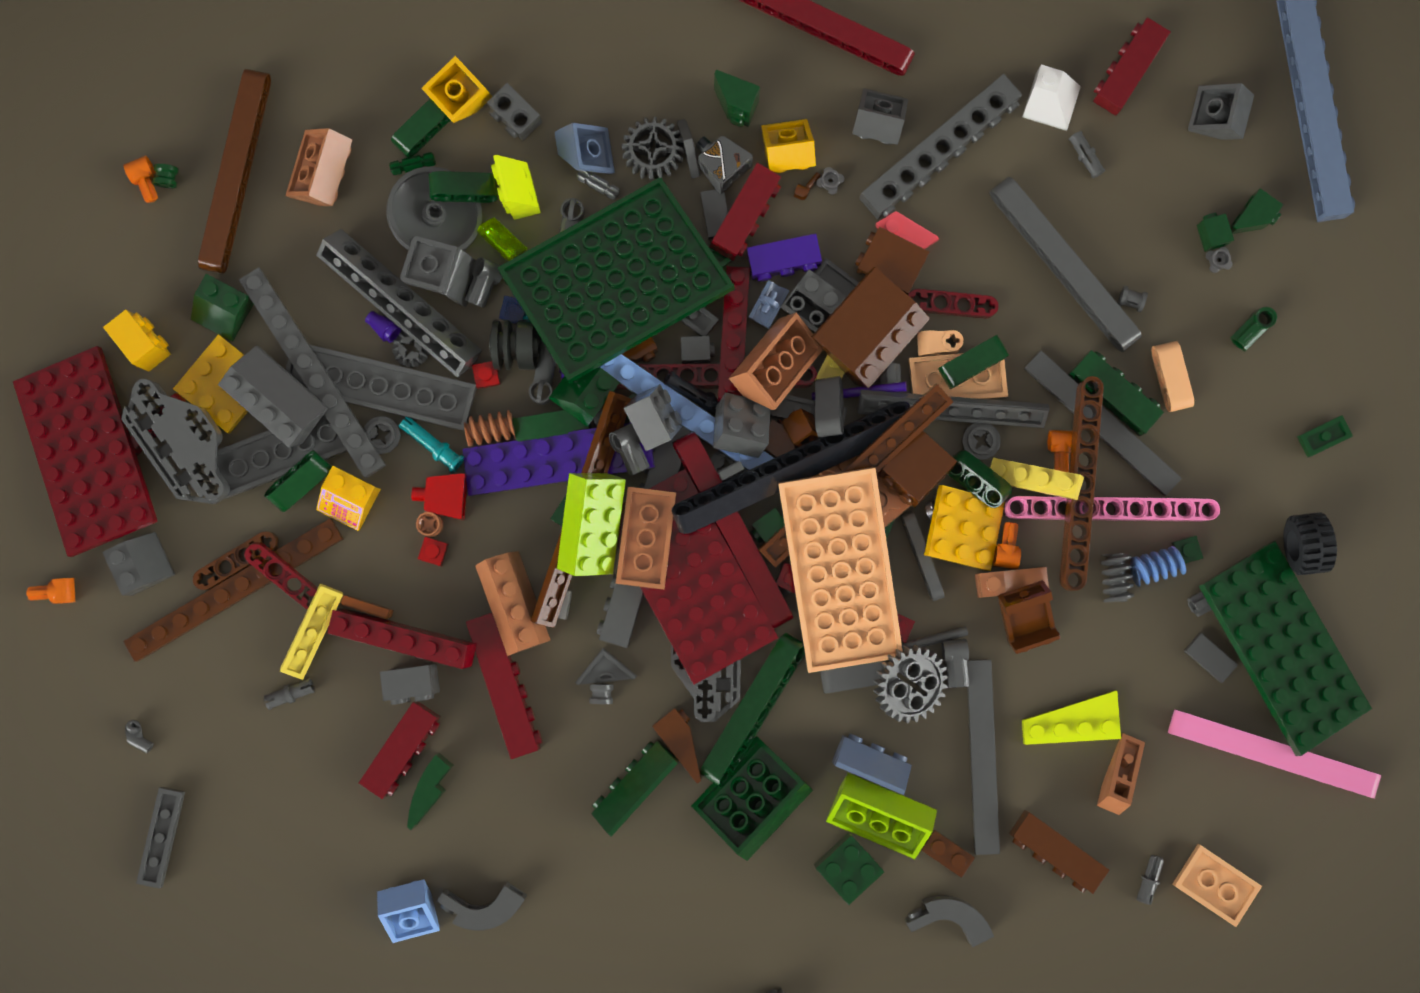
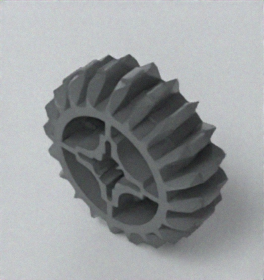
(661, 149)

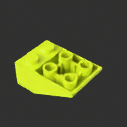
(515, 187)

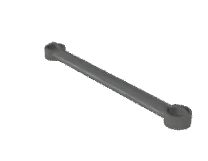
(545, 363)

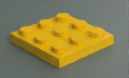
(201, 384)
(963, 529)

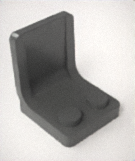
(438, 269)

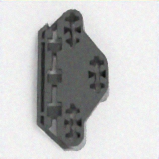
(184, 442)
(730, 683)

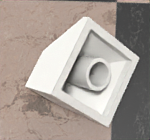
(1052, 98)

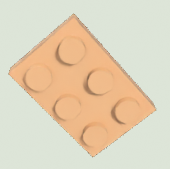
(1217, 885)

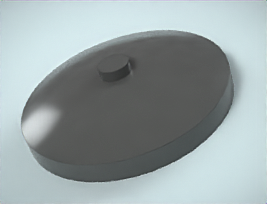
(414, 214)

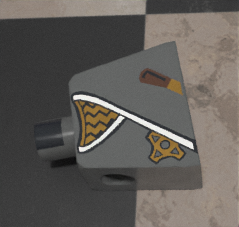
(723, 162)

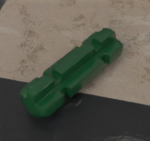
(412, 163)

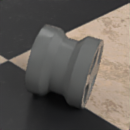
(601, 694)

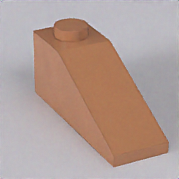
(1000, 582)
(1121, 775)

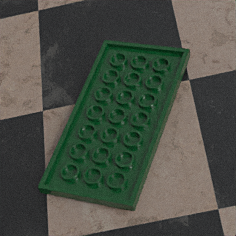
(1285, 648)

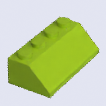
(882, 816)

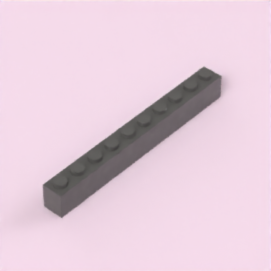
(626, 599)

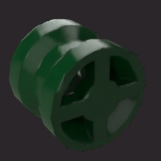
(165, 176)

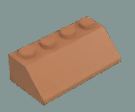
(777, 362)
(511, 602)

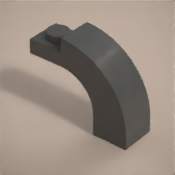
(953, 909)
(483, 916)

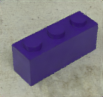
(784, 257)

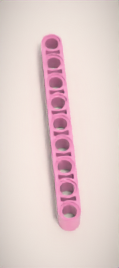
(1122, 508)
(1274, 754)

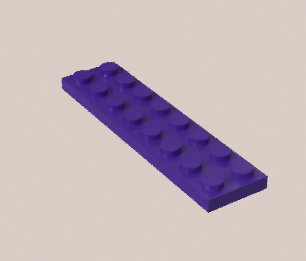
(533, 462)

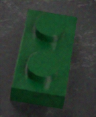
(1324, 436)

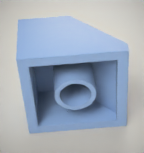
(407, 911)

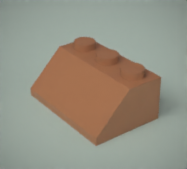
(319, 167)

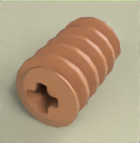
(489, 428)

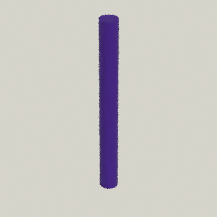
(855, 392)

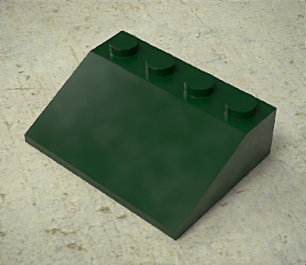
(753, 800)

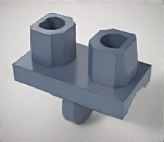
(768, 304)

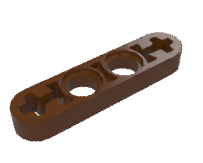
(234, 558)

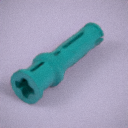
(440, 451)

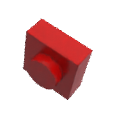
(485, 375)
(433, 551)

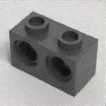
(518, 109)

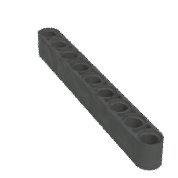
(1065, 264)

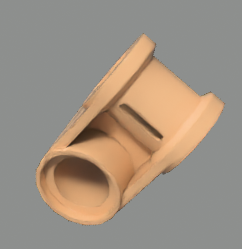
(935, 342)

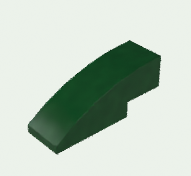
(546, 425)
(428, 789)

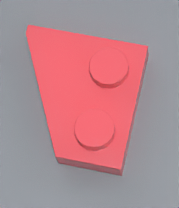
(908, 230)

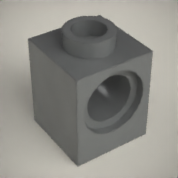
(696, 350)

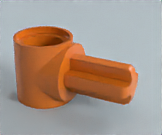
(142, 173)
(1060, 443)
(1008, 554)
(57, 591)

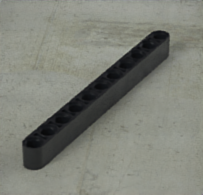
(796, 464)

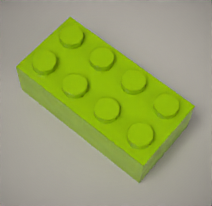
(591, 524)

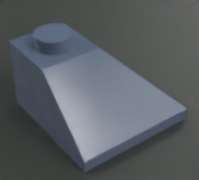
(585, 147)

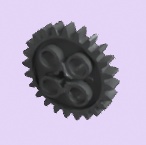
(924, 665)

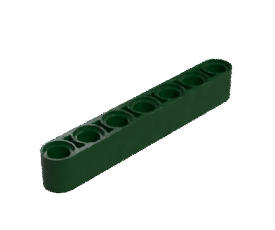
(753, 710)

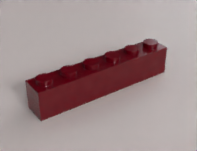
(402, 638)
(504, 688)

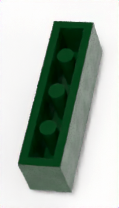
(1119, 395)

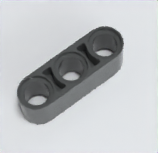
(829, 406)
(851, 677)

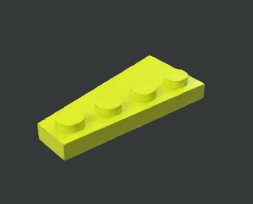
(1083, 721)

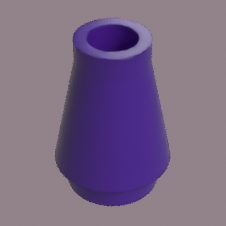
(383, 326)

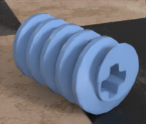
(1156, 564)

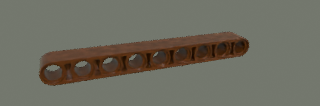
(234, 171)
(1086, 496)

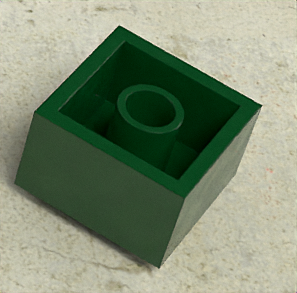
(848, 868)

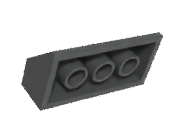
(273, 396)

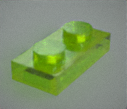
(501, 239)

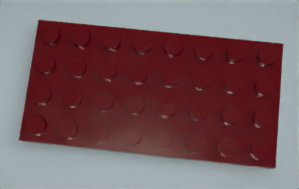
(84, 451)
(706, 598)

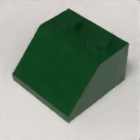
(736, 97)
(220, 307)
(585, 395)

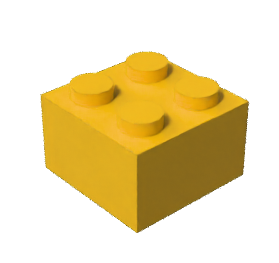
(137, 340)

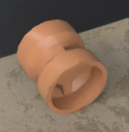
(426, 522)

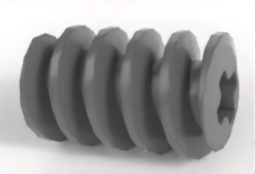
(1117, 577)

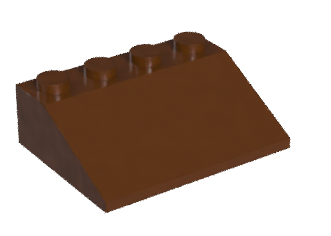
(870, 328)

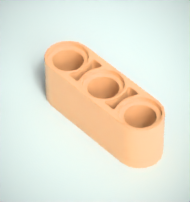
(1172, 376)

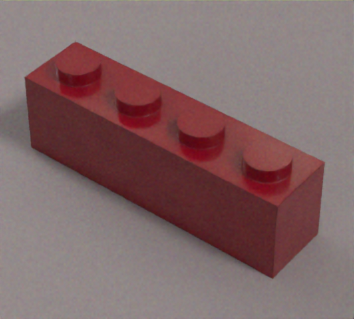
(1131, 66)
(745, 211)
(399, 749)

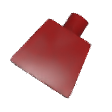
(443, 495)

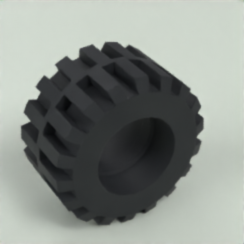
(1310, 543)

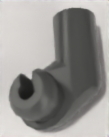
(135, 736)

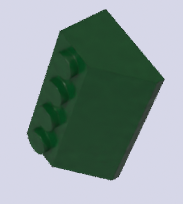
(635, 786)

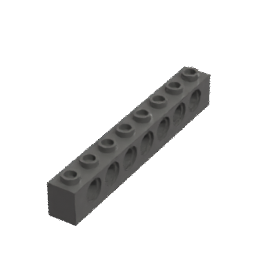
(1000, 90)
(398, 302)

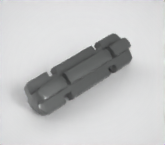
(598, 184)

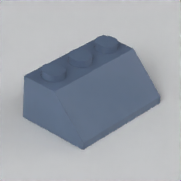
(872, 763)

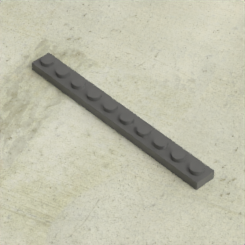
(312, 372)

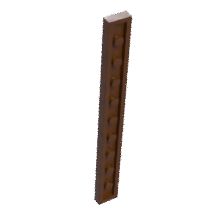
(878, 453)
(597, 461)
(230, 592)

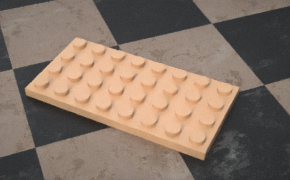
(840, 569)

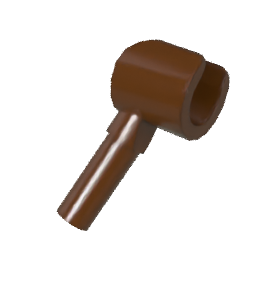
(801, 191)

